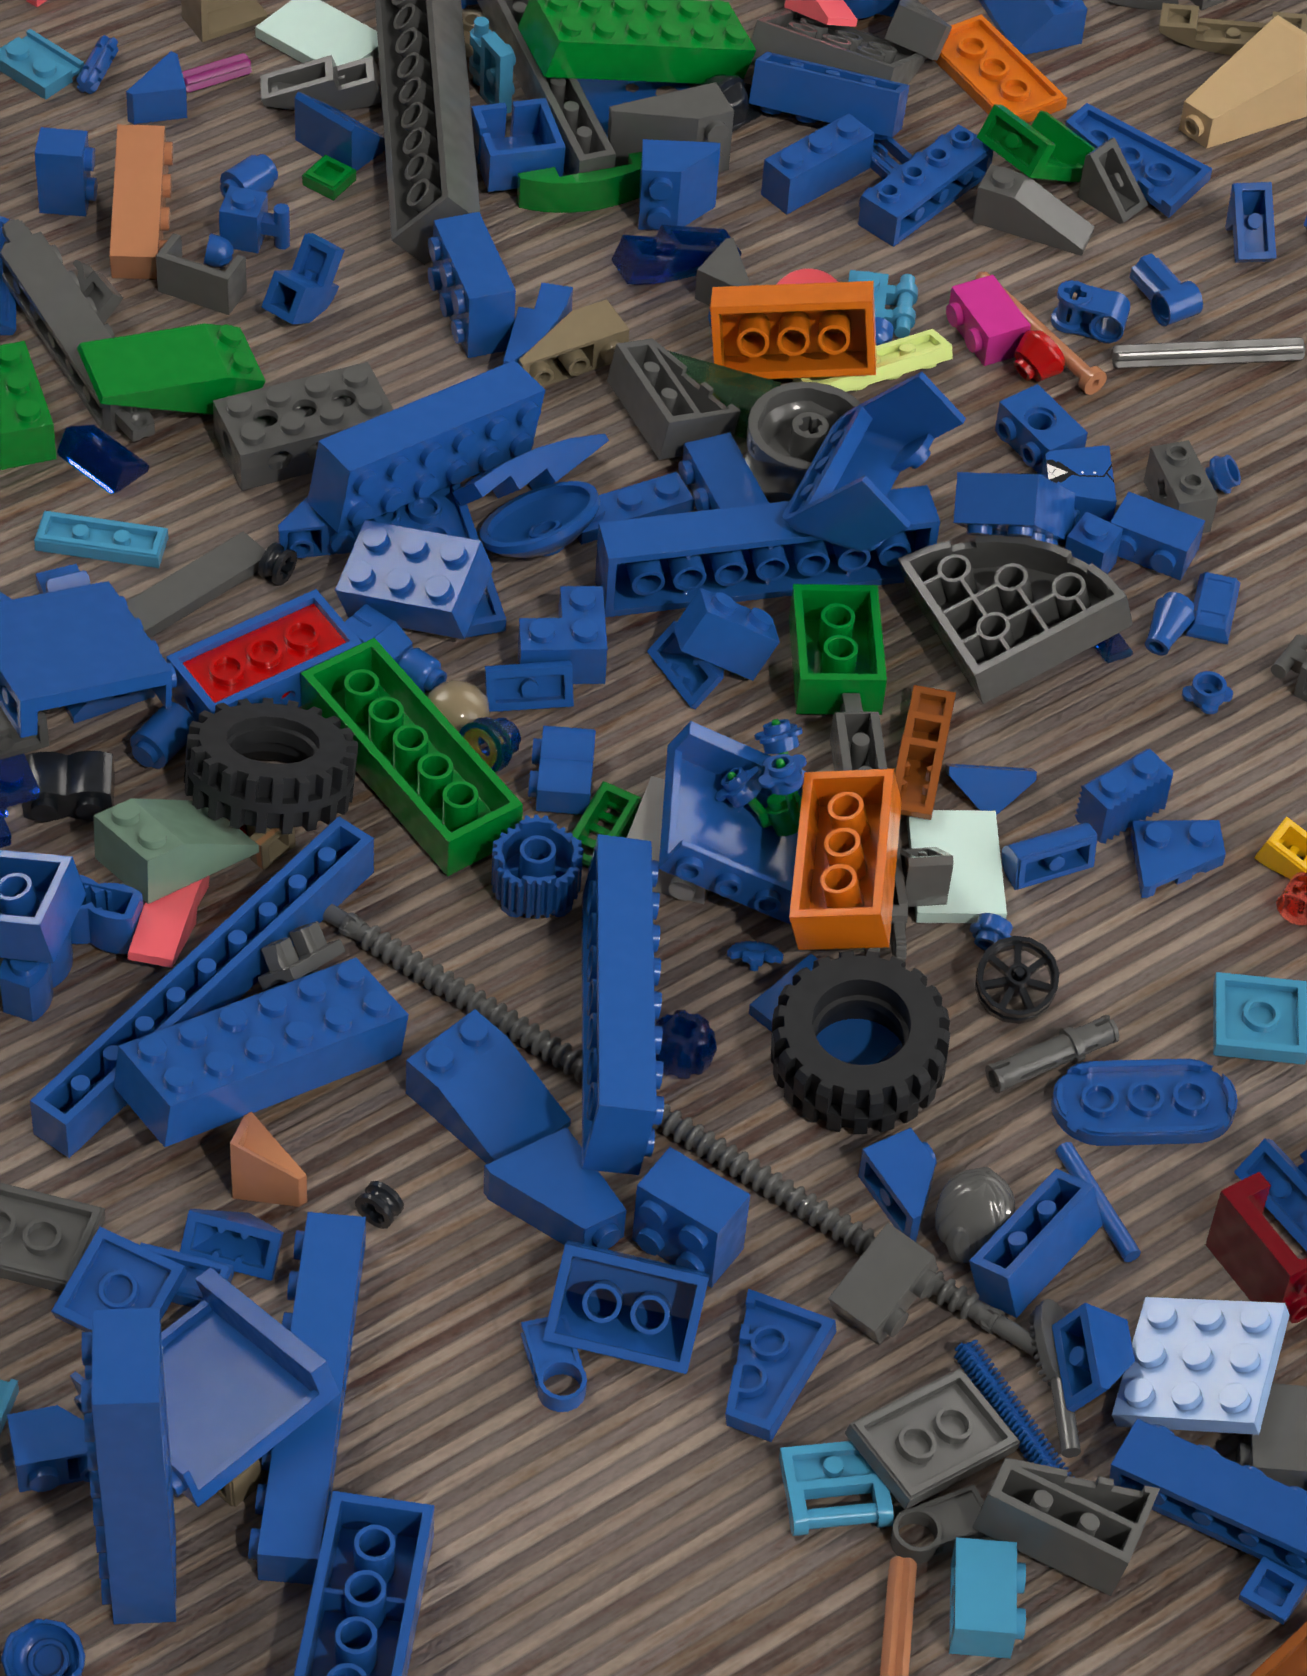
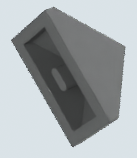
(918, 29)
(1110, 184)
(720, 270)
(926, 875)

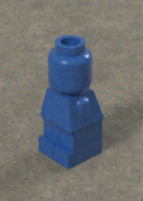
(417, 664)

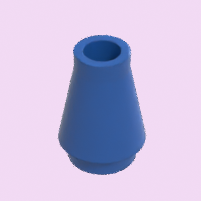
(1170, 619)

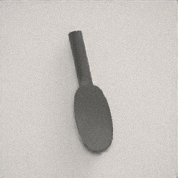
(1043, 1318)

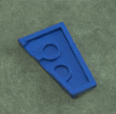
(773, 1362)

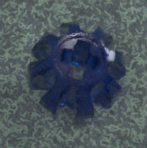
(686, 1044)

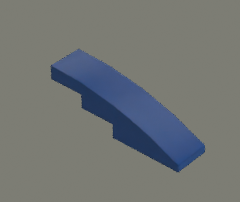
(537, 467)

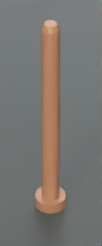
(1090, 378)

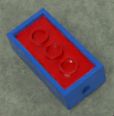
(260, 656)

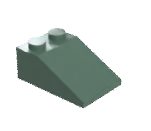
(166, 844)

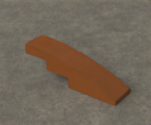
(923, 749)

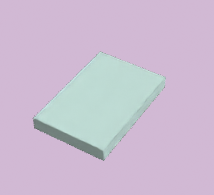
(317, 30)
(977, 866)

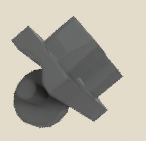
(312, 953)

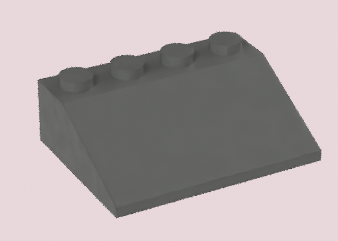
(834, 46)

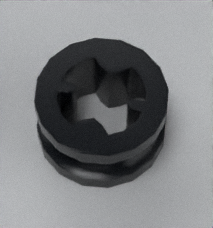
(277, 563)
(379, 1204)

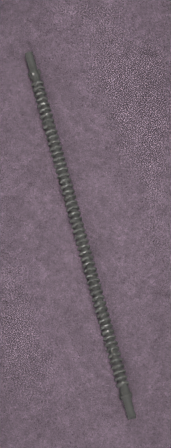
(354, 927)

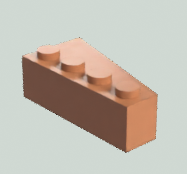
(140, 200)

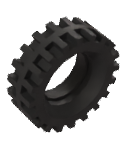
(235, 786)

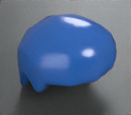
(43, 1650)

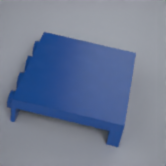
(73, 651)
(713, 840)
(232, 1387)

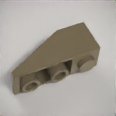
(576, 344)

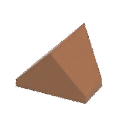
(263, 1168)

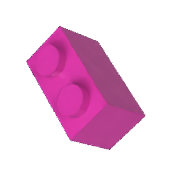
(986, 319)

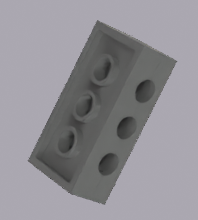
(277, 428)

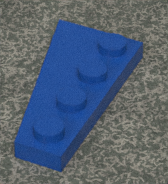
(1162, 172)

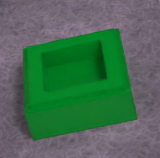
(329, 177)

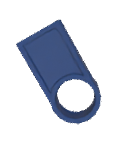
(553, 1359)

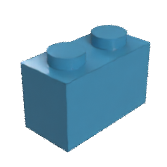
(984, 1598)

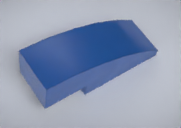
(532, 325)

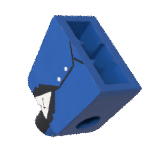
(1087, 474)

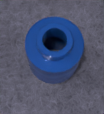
(252, 173)

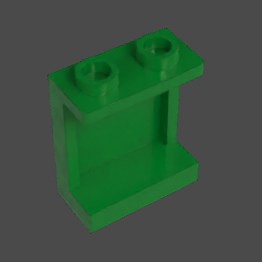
(1038, 150)

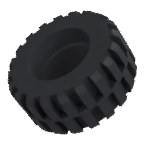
(849, 1092)

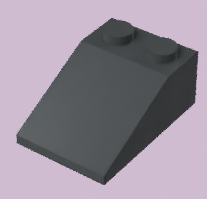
(681, 115)

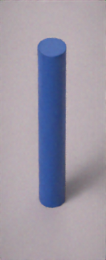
(1111, 1222)

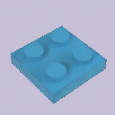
(1260, 1018)

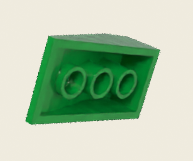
(172, 368)

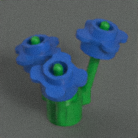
(781, 776)

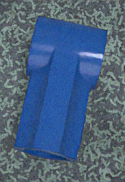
(1168, 296)

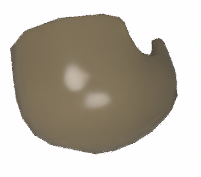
(460, 702)

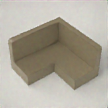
(220, 17)

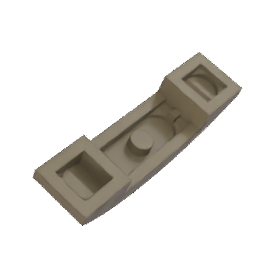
(1214, 35)

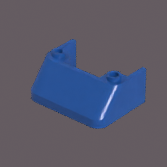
(861, 458)

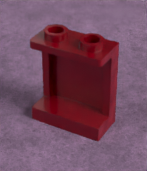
(1254, 1250)

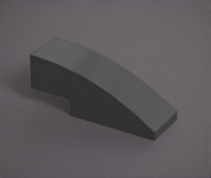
(341, 86)

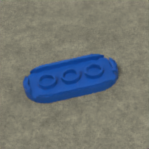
(1144, 1102)

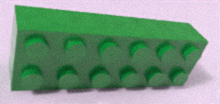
(636, 39)
(413, 756)

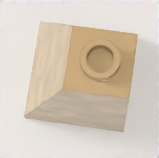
(1253, 89)

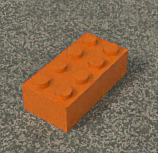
(795, 329)
(846, 859)

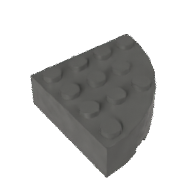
(1012, 606)

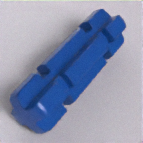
(97, 64)

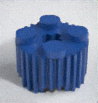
(536, 869)

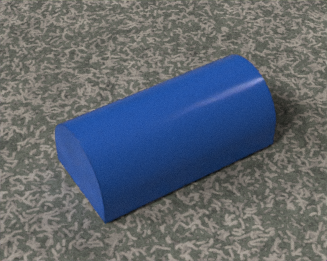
(1050, 855)

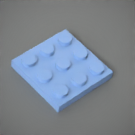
(1202, 1365)

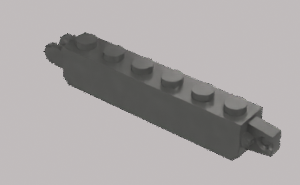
(63, 320)
(859, 745)

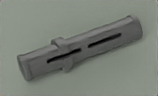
(1069, 1046)

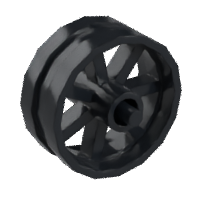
(1017, 979)

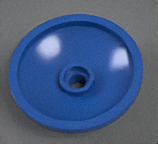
(541, 520)

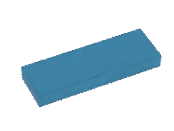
(101, 539)

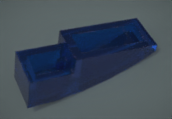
(668, 256)

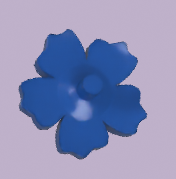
(755, 953)

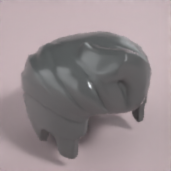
(972, 1211)

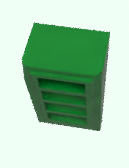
(606, 797)

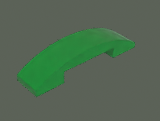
(580, 192)

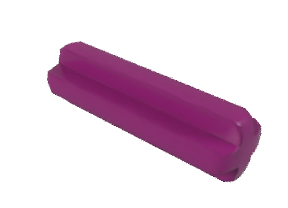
(217, 72)

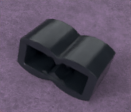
(71, 785)

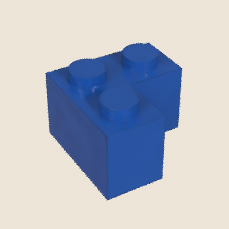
(573, 636)

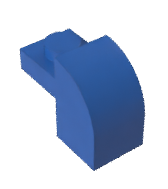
(309, 287)

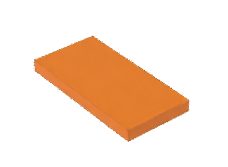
(996, 71)

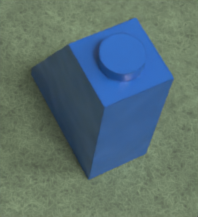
(555, 1194)

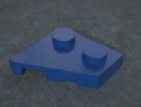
(1175, 851)

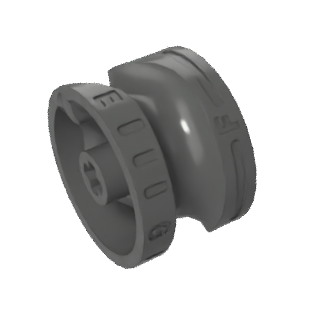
(787, 432)

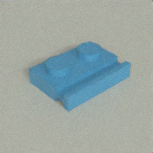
(39, 64)

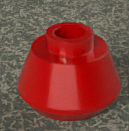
(1038, 356)

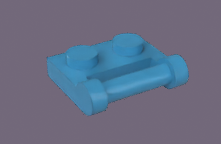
(832, 1472)

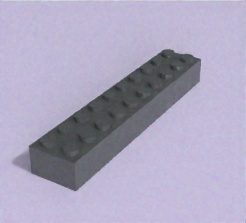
(425, 118)

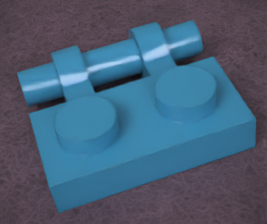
(491, 64)
(902, 295)

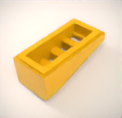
(1281, 850)

